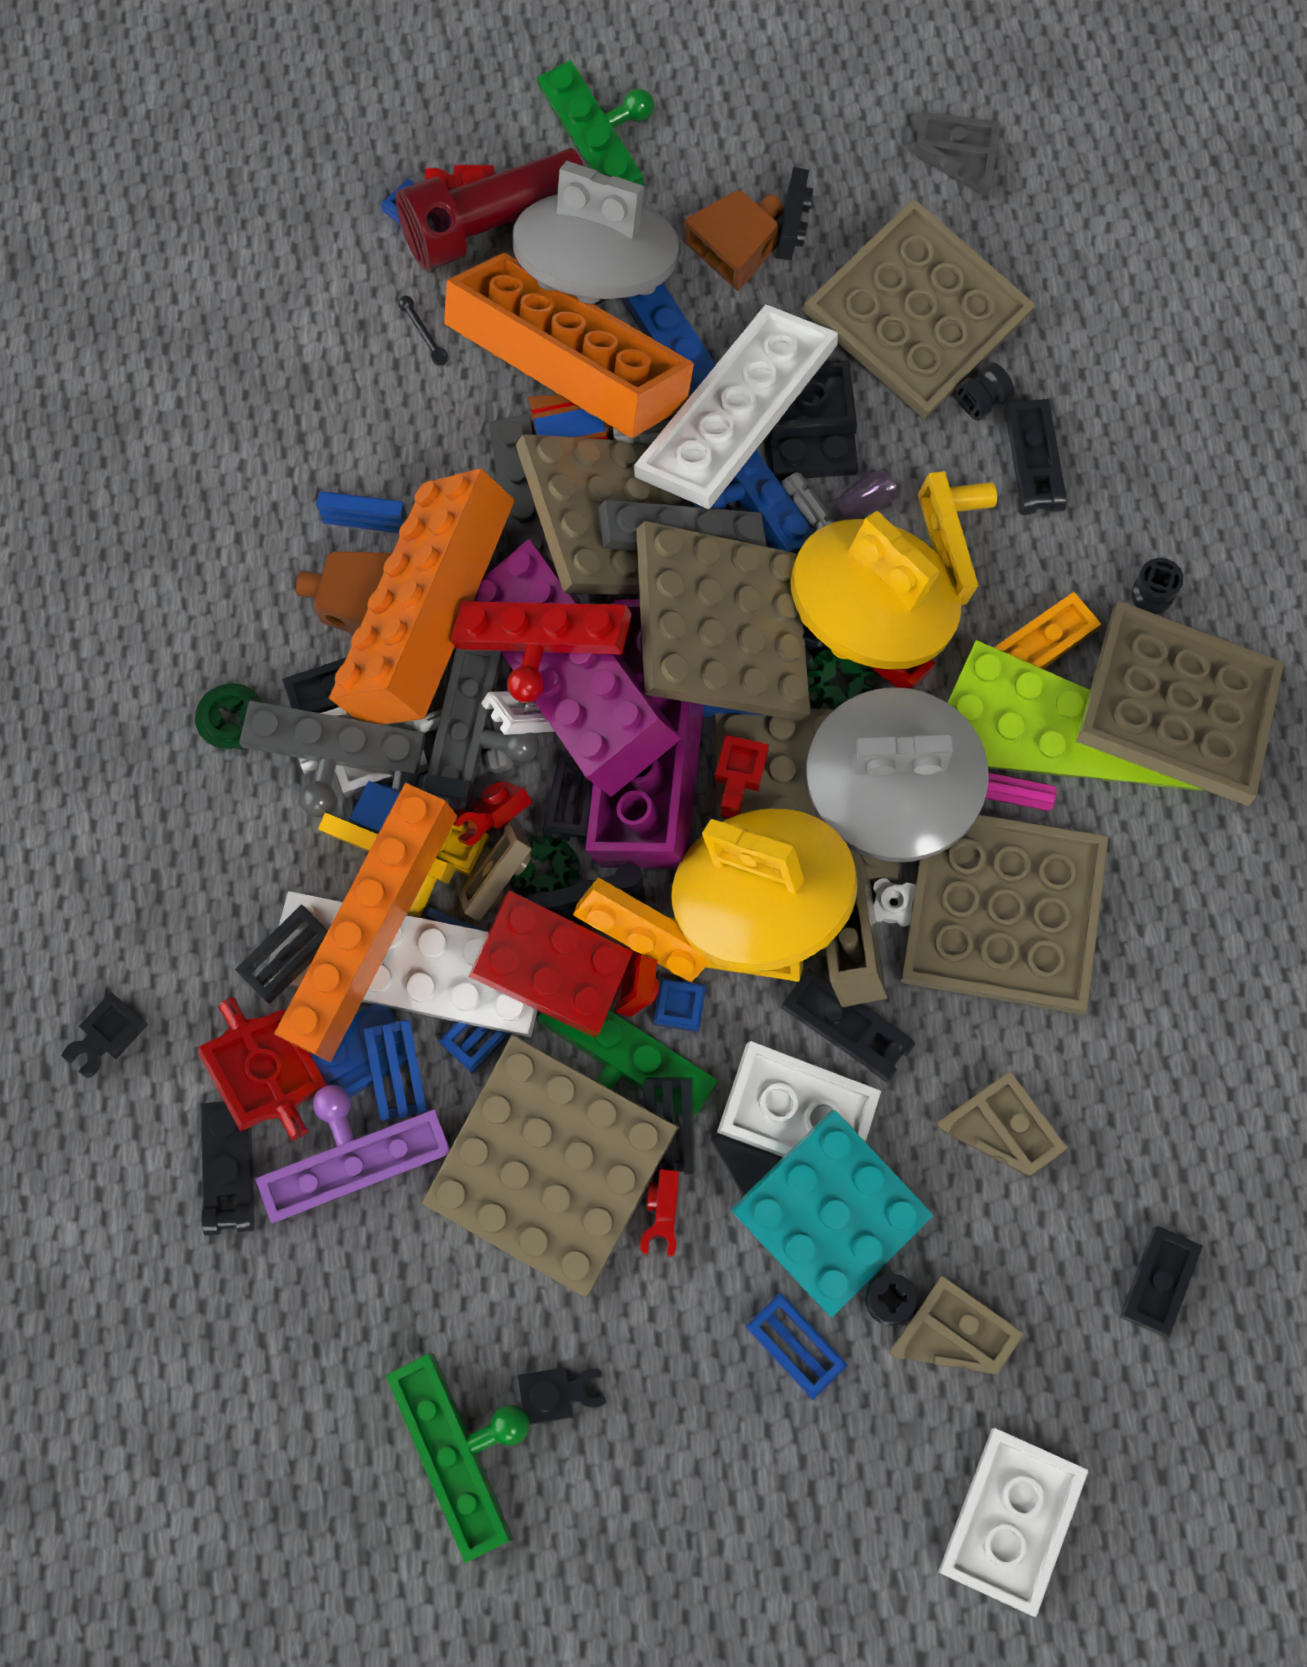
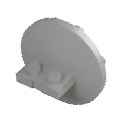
(595, 238)
(897, 774)

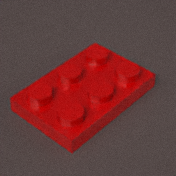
(551, 964)

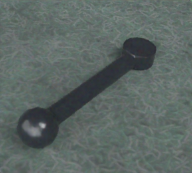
(438, 355)

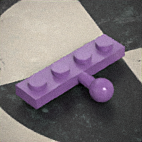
(353, 1162)

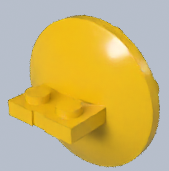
(875, 593)
(764, 889)

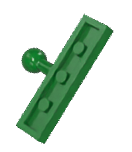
(589, 126)
(634, 1056)
(452, 1455)

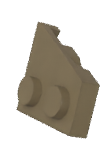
(494, 870)
(1006, 1127)
(957, 1332)

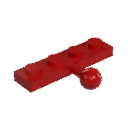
(537, 630)

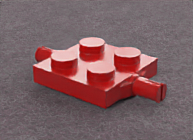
(259, 1071)

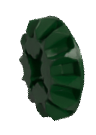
(823, 669)
(209, 719)
(564, 865)

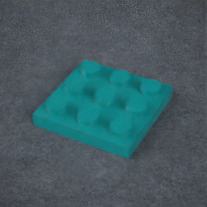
(831, 1213)

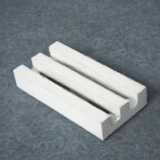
(520, 719)

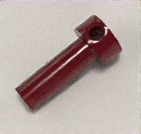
(473, 207)

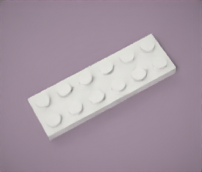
(736, 406)
(425, 971)

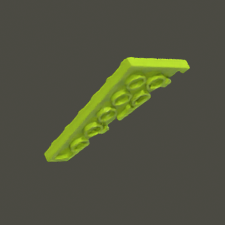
(1033, 721)

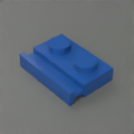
(351, 1063)

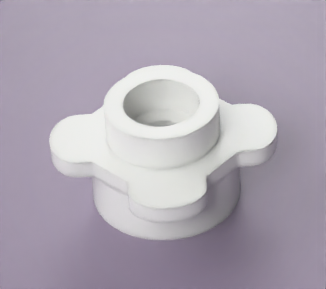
(893, 914)

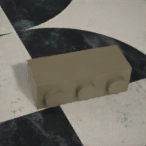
(855, 951)

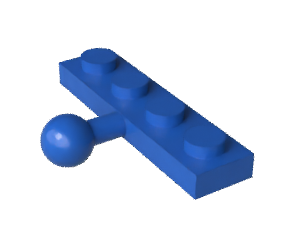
(664, 322)
(762, 492)

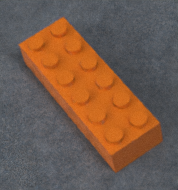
(568, 345)
(412, 613)

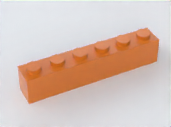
(367, 923)

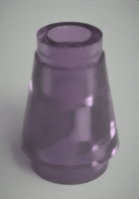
(868, 494)

